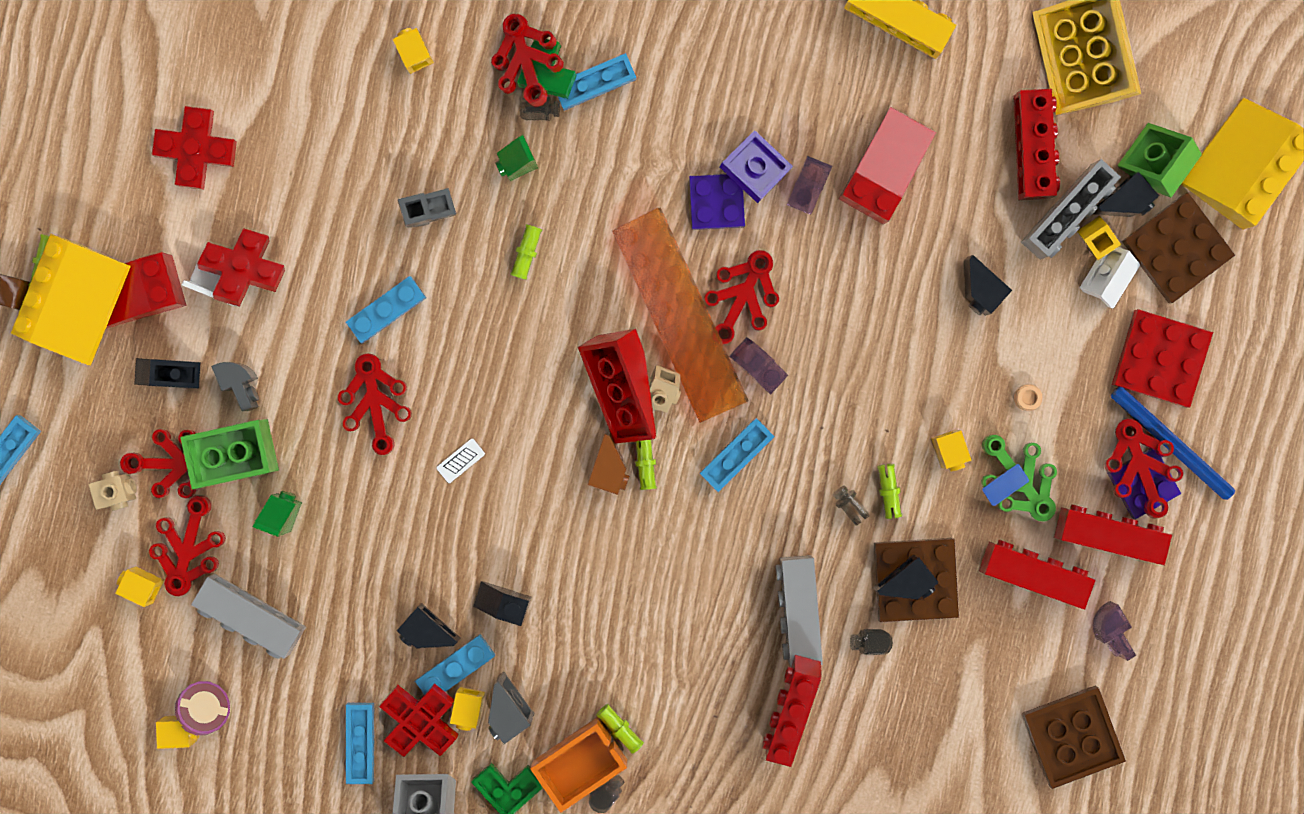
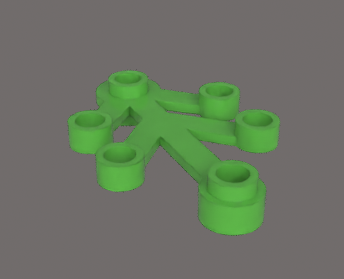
(1035, 498)

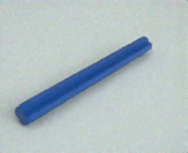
(1181, 450)

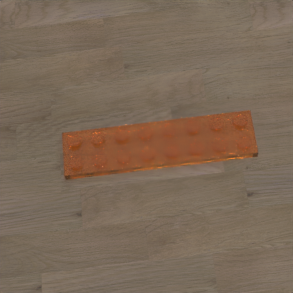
(680, 315)

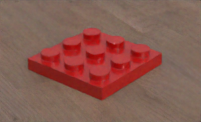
(1162, 358)

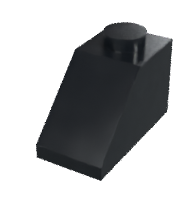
(1129, 198)
(983, 287)
(167, 373)
(908, 580)
(502, 603)
(426, 630)

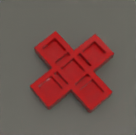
(194, 147)
(241, 267)
(419, 720)

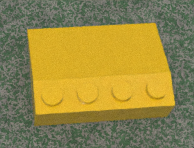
(1086, 53)
(1247, 163)
(70, 299)

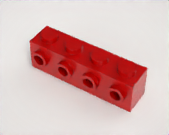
(1036, 144)
(1113, 536)
(1037, 575)
(792, 711)

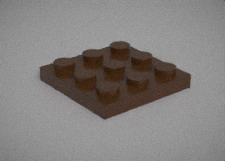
(1178, 248)
(940, 560)
(1074, 737)

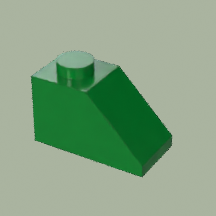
(516, 159)
(278, 514)

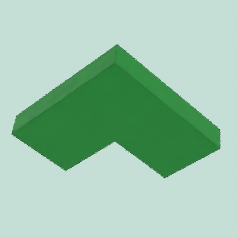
(555, 83)
(506, 795)

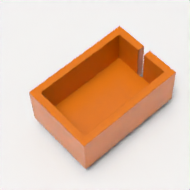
(579, 764)

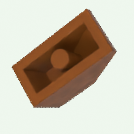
(609, 468)

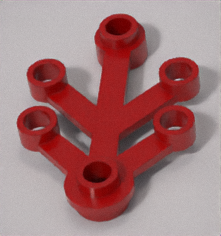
(524, 57)
(745, 292)
(374, 399)
(176, 463)
(1141, 463)
(186, 550)

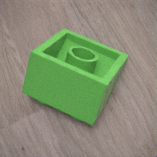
(1161, 158)

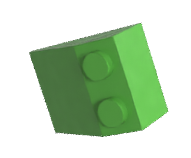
(229, 453)

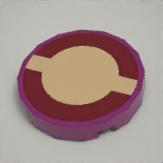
(202, 708)

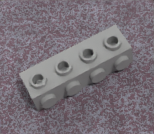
(1070, 209)
(800, 608)
(248, 616)

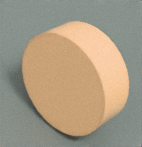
(1028, 397)

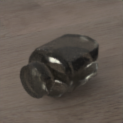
(542, 112)
(846, 497)
(872, 642)
(606, 795)

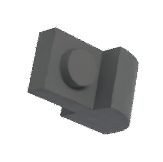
(426, 208)
(237, 378)

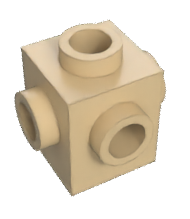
(664, 388)
(113, 491)

